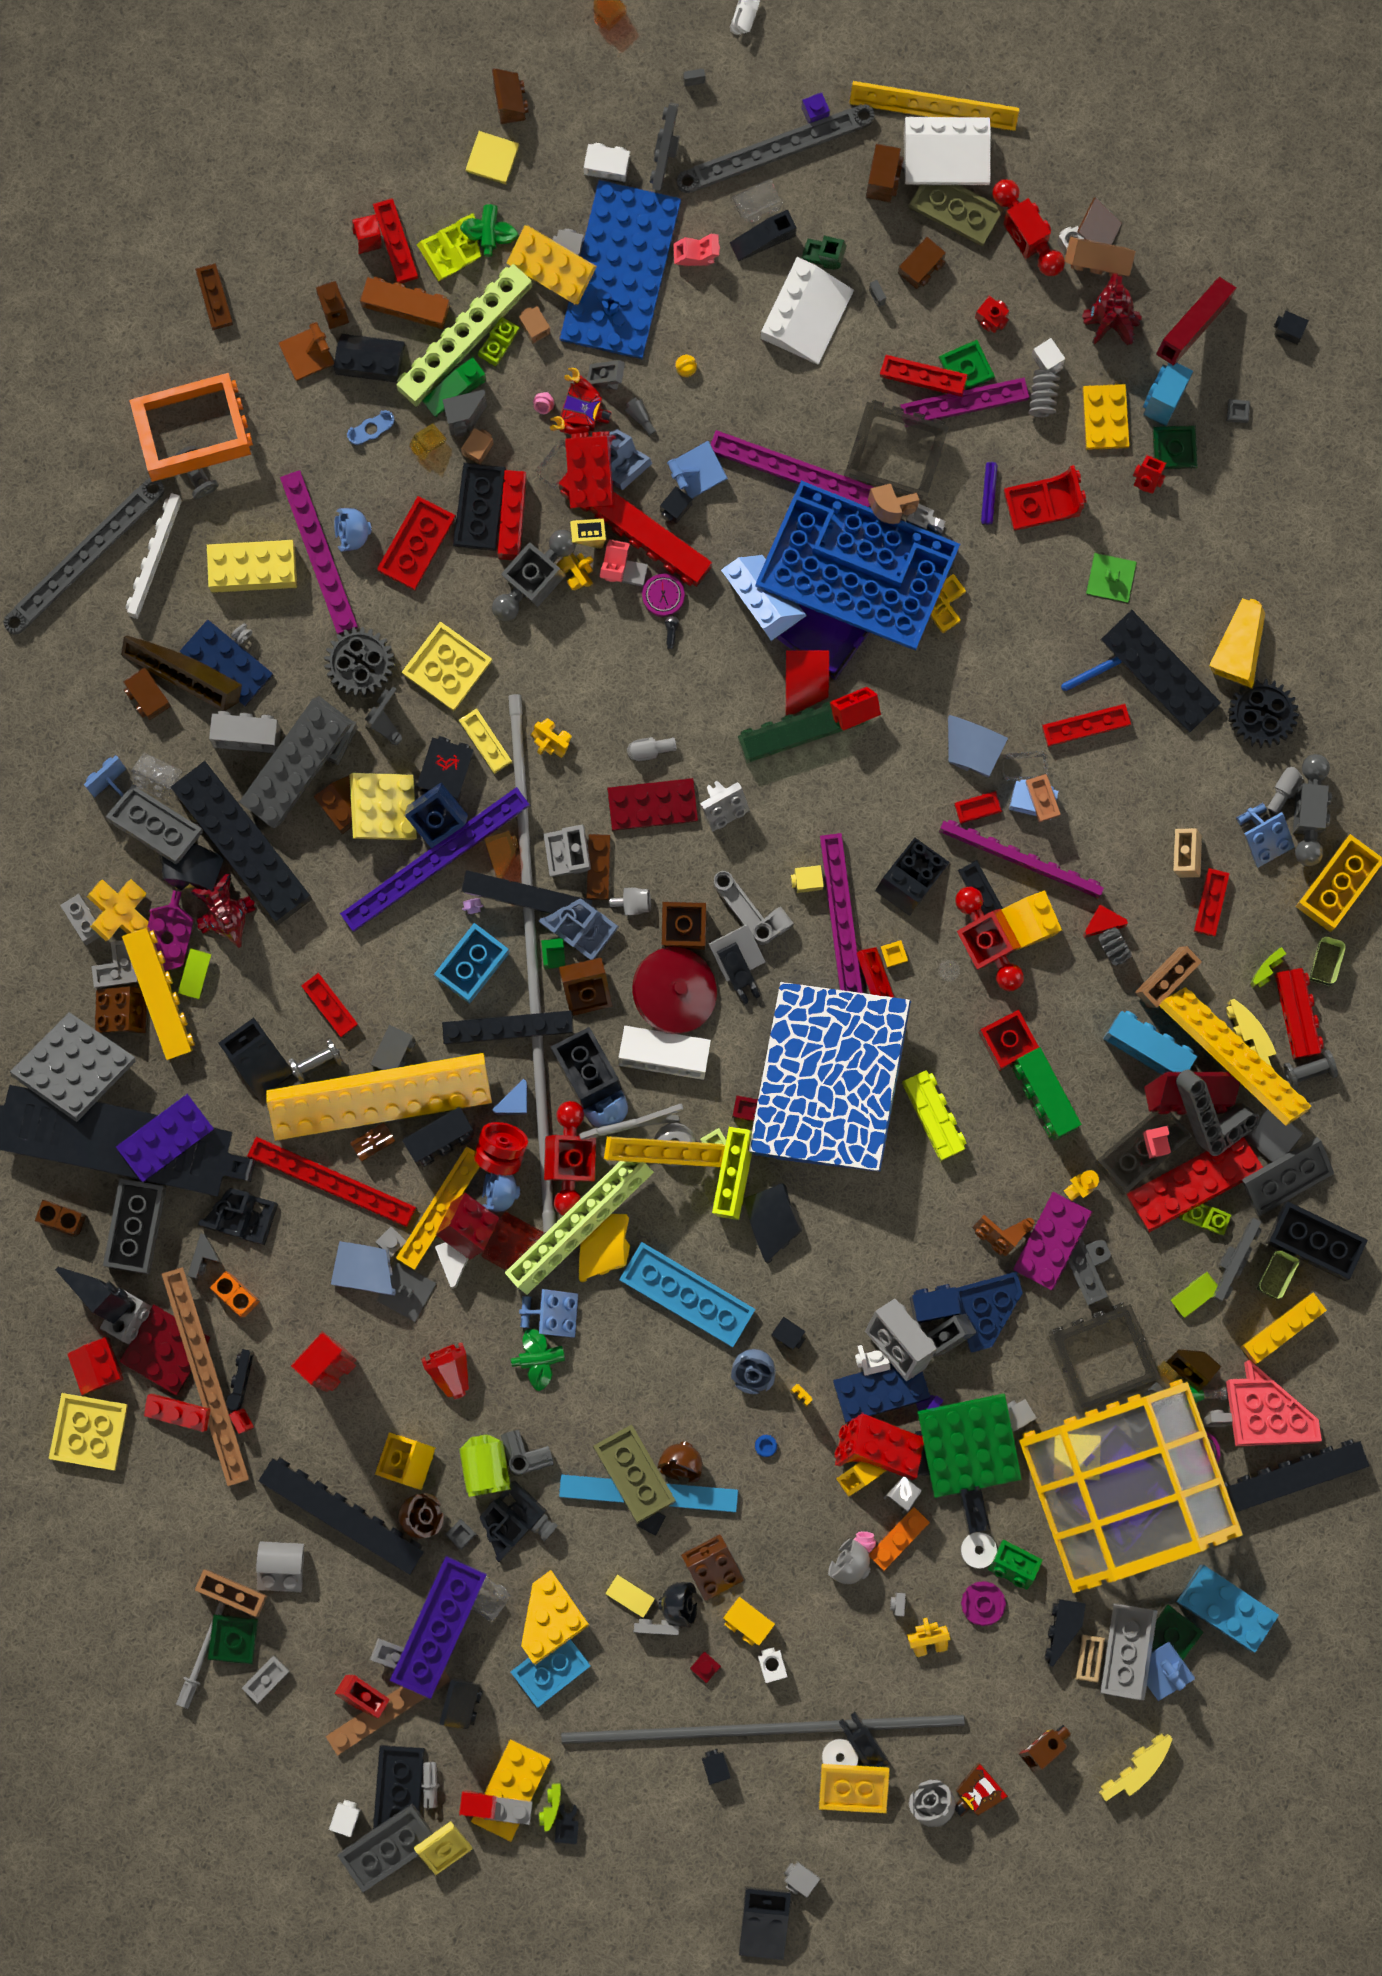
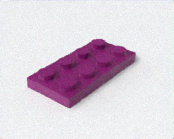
(1052, 1240)

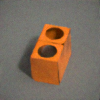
(235, 1290)

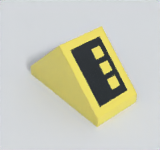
(588, 532)

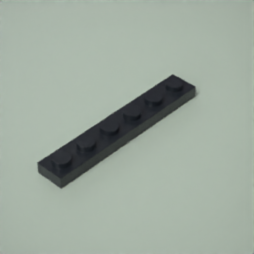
(508, 1027)

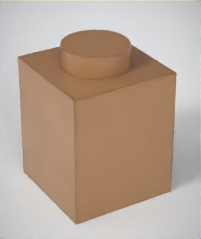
(534, 324)
(477, 445)

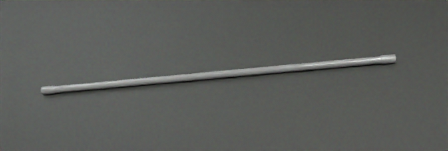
(515, 712)

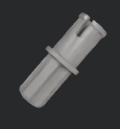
(430, 1785)

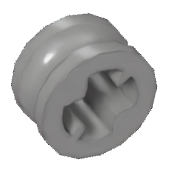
(241, 633)

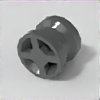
(544, 1527)

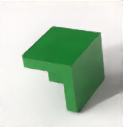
(553, 953)

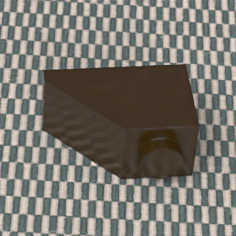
(1194, 1367)

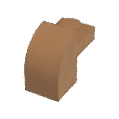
(888, 507)

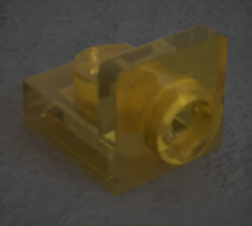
(426, 441)

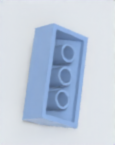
(770, 610)

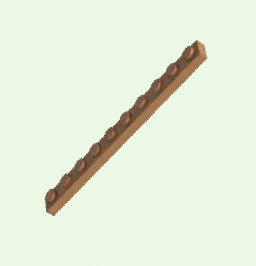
(205, 1376)

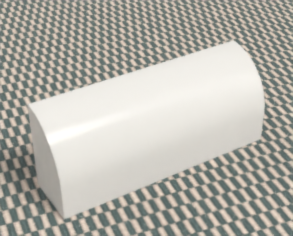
(664, 1052)

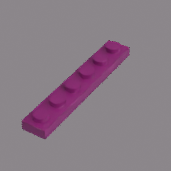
(971, 400)

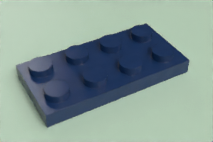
(223, 654)
(878, 1392)

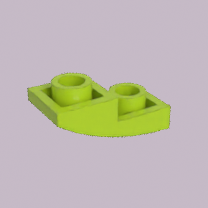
(498, 342)
(1264, 972)
(194, 973)
(1208, 1218)
(1195, 1294)
(549, 1813)

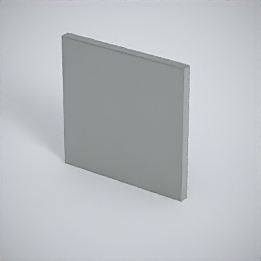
(747, 946)

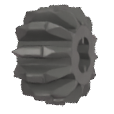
(1115, 946)

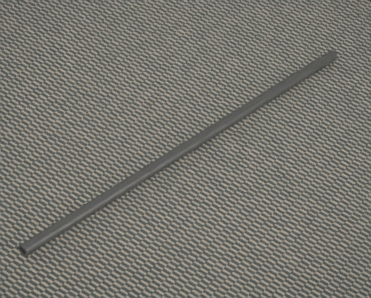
(758, 1729)

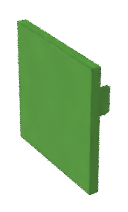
(1111, 577)

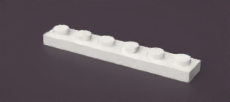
(156, 549)

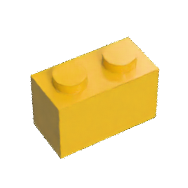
(748, 1621)

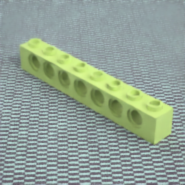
(510, 277)
(577, 1224)

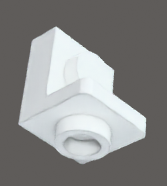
(872, 1362)

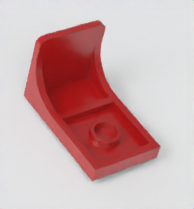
(589, 469)
(1045, 500)
(881, 1445)

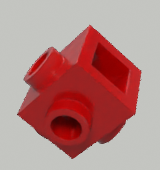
(992, 315)
(1149, 474)

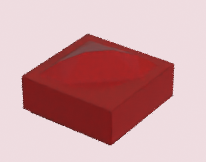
(241, 1420)

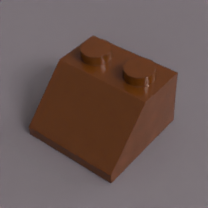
(509, 96)
(336, 803)
(586, 986)

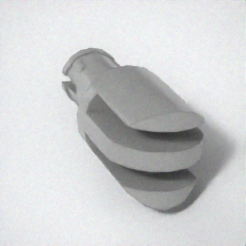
(649, 748)
(1285, 789)

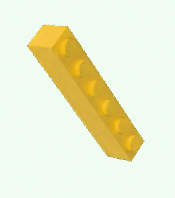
(157, 992)

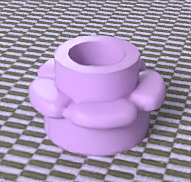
(472, 906)

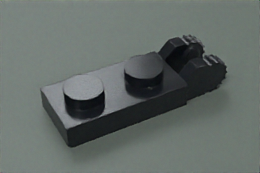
(737, 971)
(240, 1380)
(864, 1743)

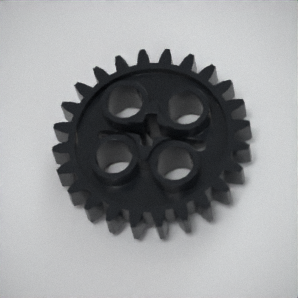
(1257, 731)

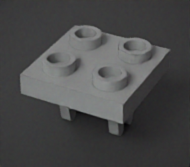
(724, 805)

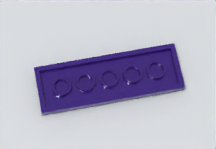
(438, 1627)

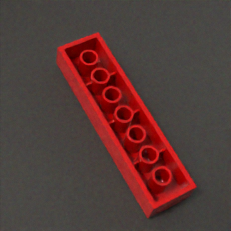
(324, 1363)

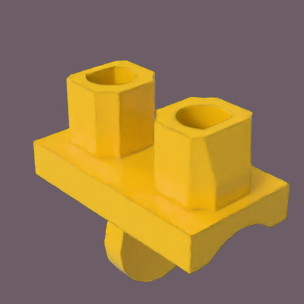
(580, 576)
(548, 740)
(1082, 1184)
(926, 1635)

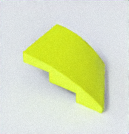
(449, 249)

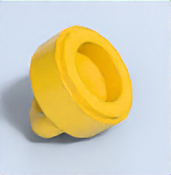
(686, 365)

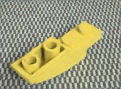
(1250, 1030)
(1146, 1764)

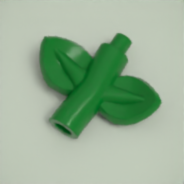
(489, 230)
(538, 1358)

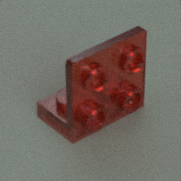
(510, 1241)

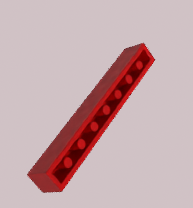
(650, 536)

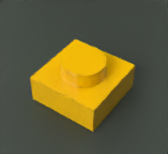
(894, 954)

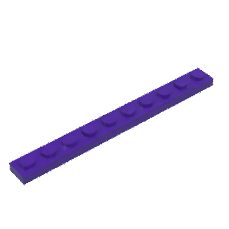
(434, 859)

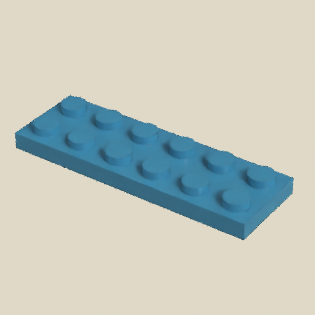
(687, 1294)

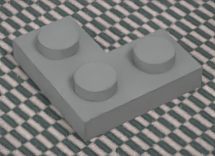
(116, 973)

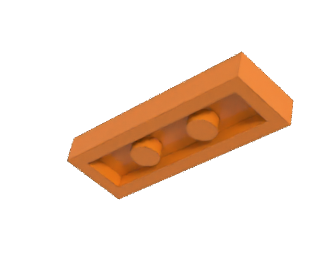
(898, 1538)

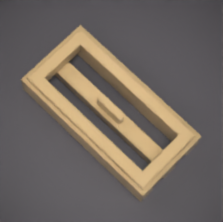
(1089, 1661)

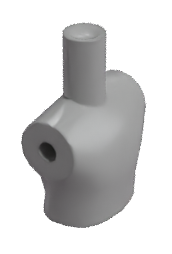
(634, 901)

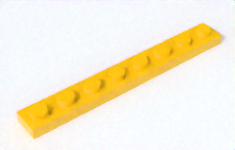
(931, 104)

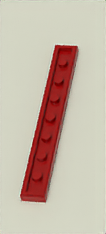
(331, 1181)

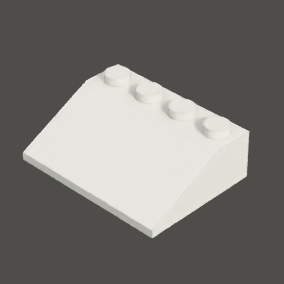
(947, 151)
(806, 311)

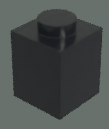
(1290, 327)
(675, 505)
(789, 1334)
(715, 1766)

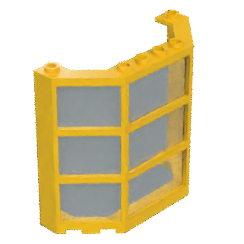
(1130, 1487)

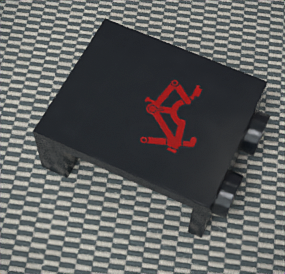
(446, 765)

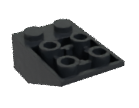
(912, 876)
(256, 1057)
(764, 1922)

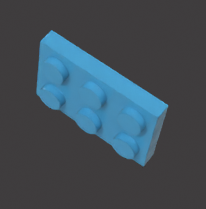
(551, 1673)

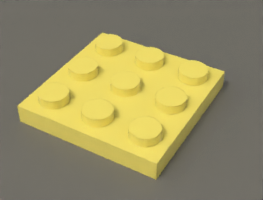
(447, 666)
(380, 806)
(88, 1431)

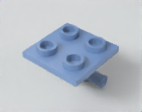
(697, 470)
(106, 775)
(1268, 838)
(556, 1314)
(1167, 1672)

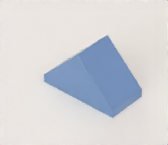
(515, 1102)

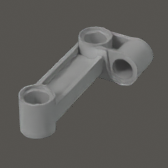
(775, 923)

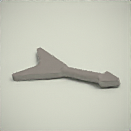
(660, 1117)

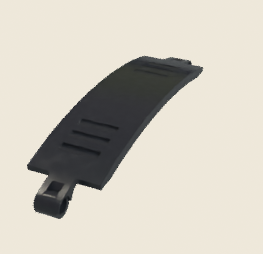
(42, 1131)

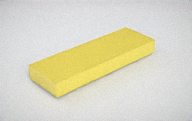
(485, 741)

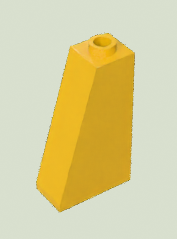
(1240, 645)

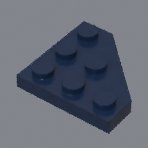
(989, 1307)

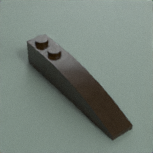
(184, 672)

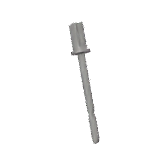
(190, 1684)

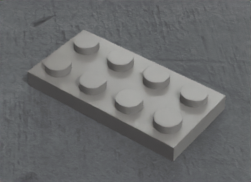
(1129, 1651)

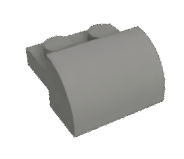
(567, 851)
(280, 1566)

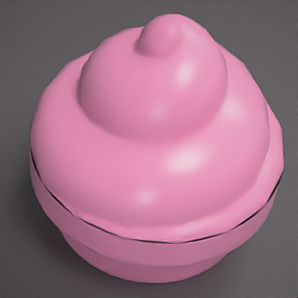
(543, 403)
(866, 1539)

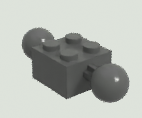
(533, 575)
(1311, 810)

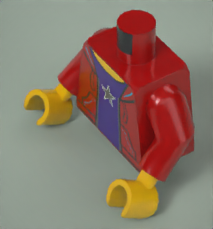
(581, 407)

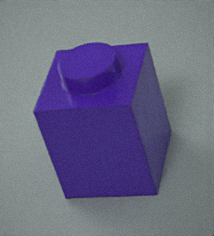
(815, 108)

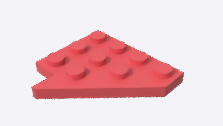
(1267, 1413)

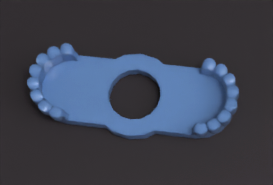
(383, 422)

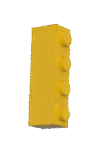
(1283, 1328)

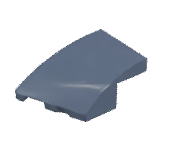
(624, 464)
(973, 746)
(581, 927)
(363, 1268)

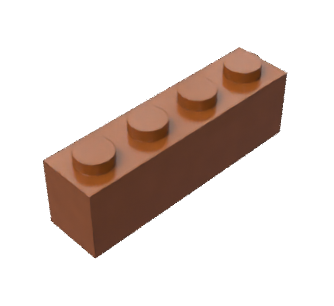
(405, 302)

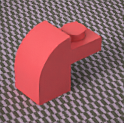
(696, 252)
(614, 561)

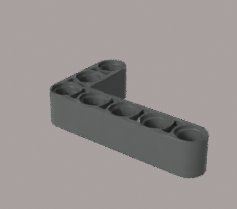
(1212, 1132)

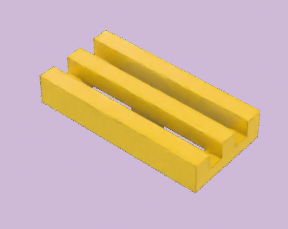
(802, 1394)

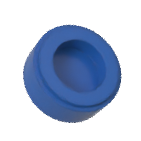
(765, 1445)

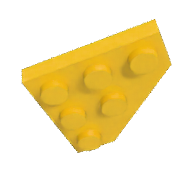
(550, 1618)

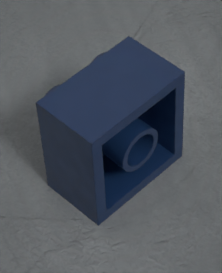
(436, 815)
(934, 1305)

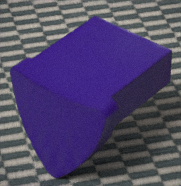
(934, 1402)

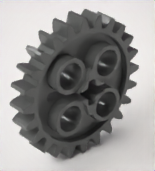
(347, 676)

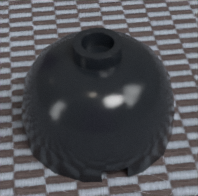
(678, 1604)

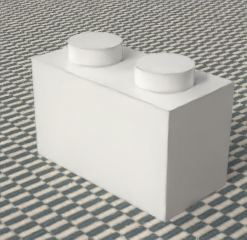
(607, 162)

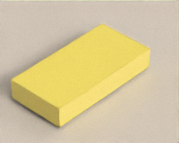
(630, 1596)

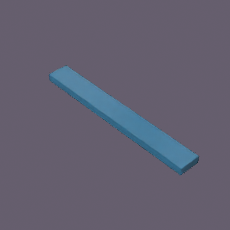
(685, 1495)

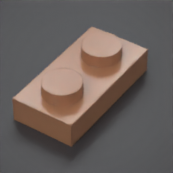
(1042, 798)

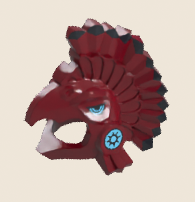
(1113, 310)
(224, 914)

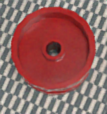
(501, 1148)

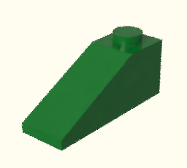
(459, 382)

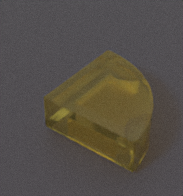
(1167, 1371)

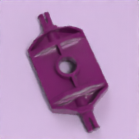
(179, 923)

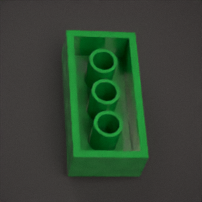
(1046, 1093)

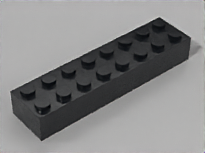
(241, 843)

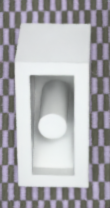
(452, 1262)

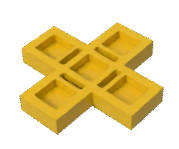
(943, 613)
(117, 908)

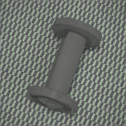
(195, 475)
(316, 1062)
(1311, 1070)

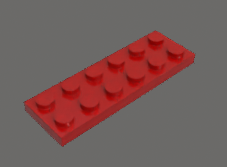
(1192, 1184)

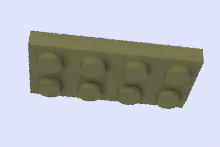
(958, 210)
(634, 1474)

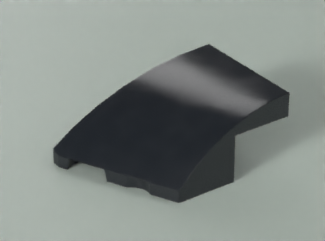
(197, 867)
(234, 1216)
(772, 1220)
(509, 1526)

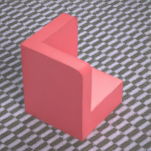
(1157, 1142)

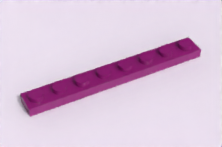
(788, 467)
(318, 552)
(1028, 861)
(840, 913)

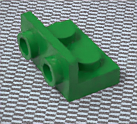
(1015, 1565)

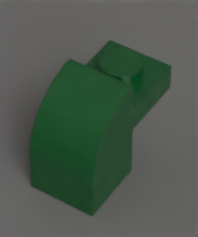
(825, 252)

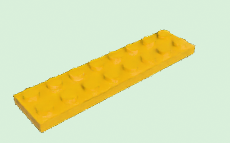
(1235, 1056)

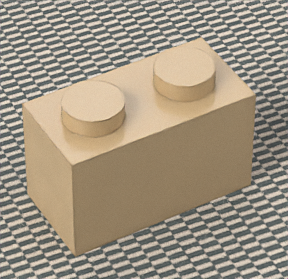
(1187, 853)

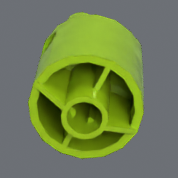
(484, 1465)

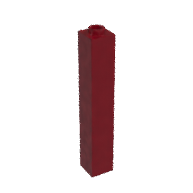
(1196, 321)

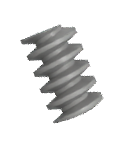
(1043, 393)

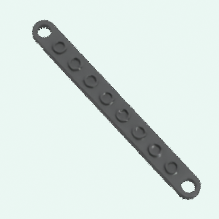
(775, 148)
(83, 556)

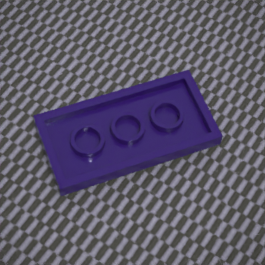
(164, 1138)

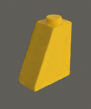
(858, 1477)

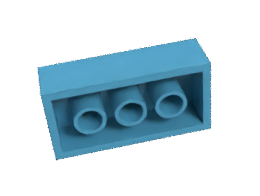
(1147, 1045)
(1227, 1608)

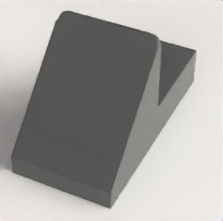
(606, 374)
(203, 1251)

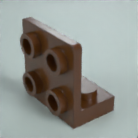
(120, 1010)
(712, 1567)

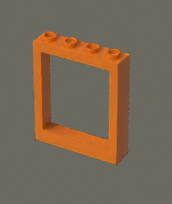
(199, 458)

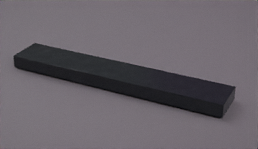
(516, 893)

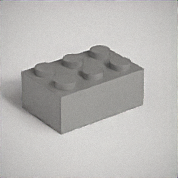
(245, 732)
(901, 1339)

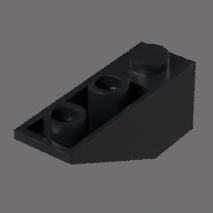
(764, 235)
(1067, 1623)

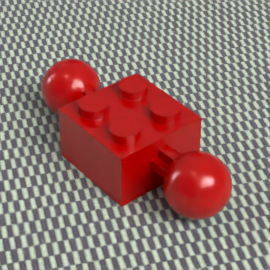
(1028, 228)
(989, 939)
(569, 1157)

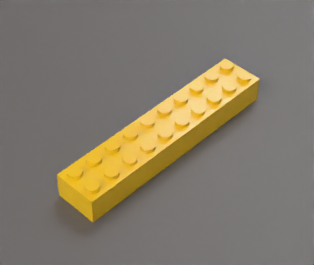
(378, 1096)

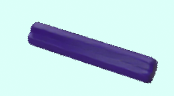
(989, 493)

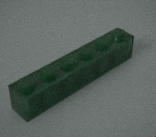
(788, 733)

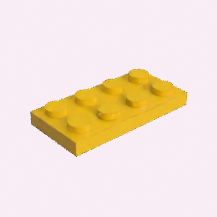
(551, 264)
(514, 1779)

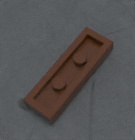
(214, 296)
(599, 861)

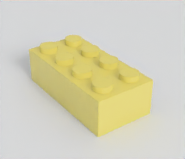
(251, 566)

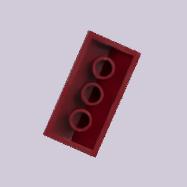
(1165, 1097)

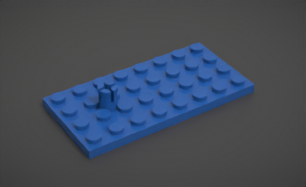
(630, 246)

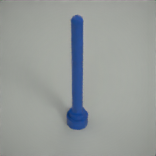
(1090, 673)

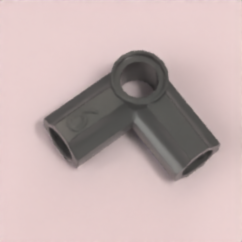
(515, 1450)

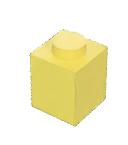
(807, 879)

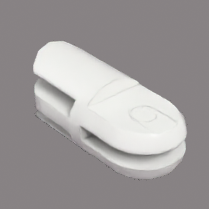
(744, 16)

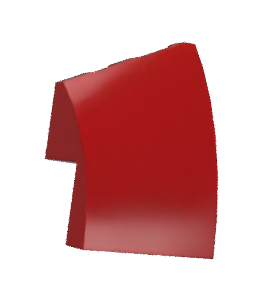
(806, 679)

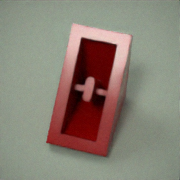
(1104, 920)
(477, 1804)

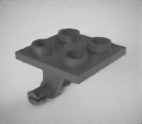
(379, 720)

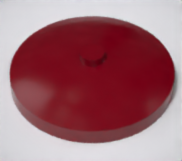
(674, 990)

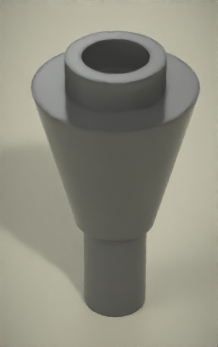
(637, 411)

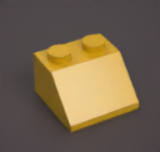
(1032, 919)
(405, 1461)

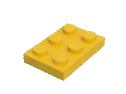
(1105, 417)
(854, 1788)

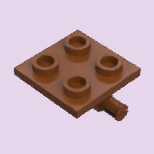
(307, 352)
(1002, 1240)

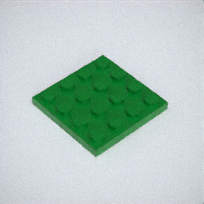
(969, 1445)

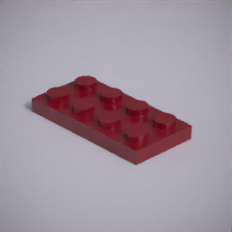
(652, 804)

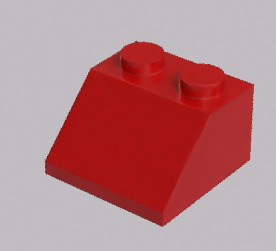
(95, 1365)

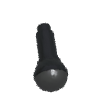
(671, 625)

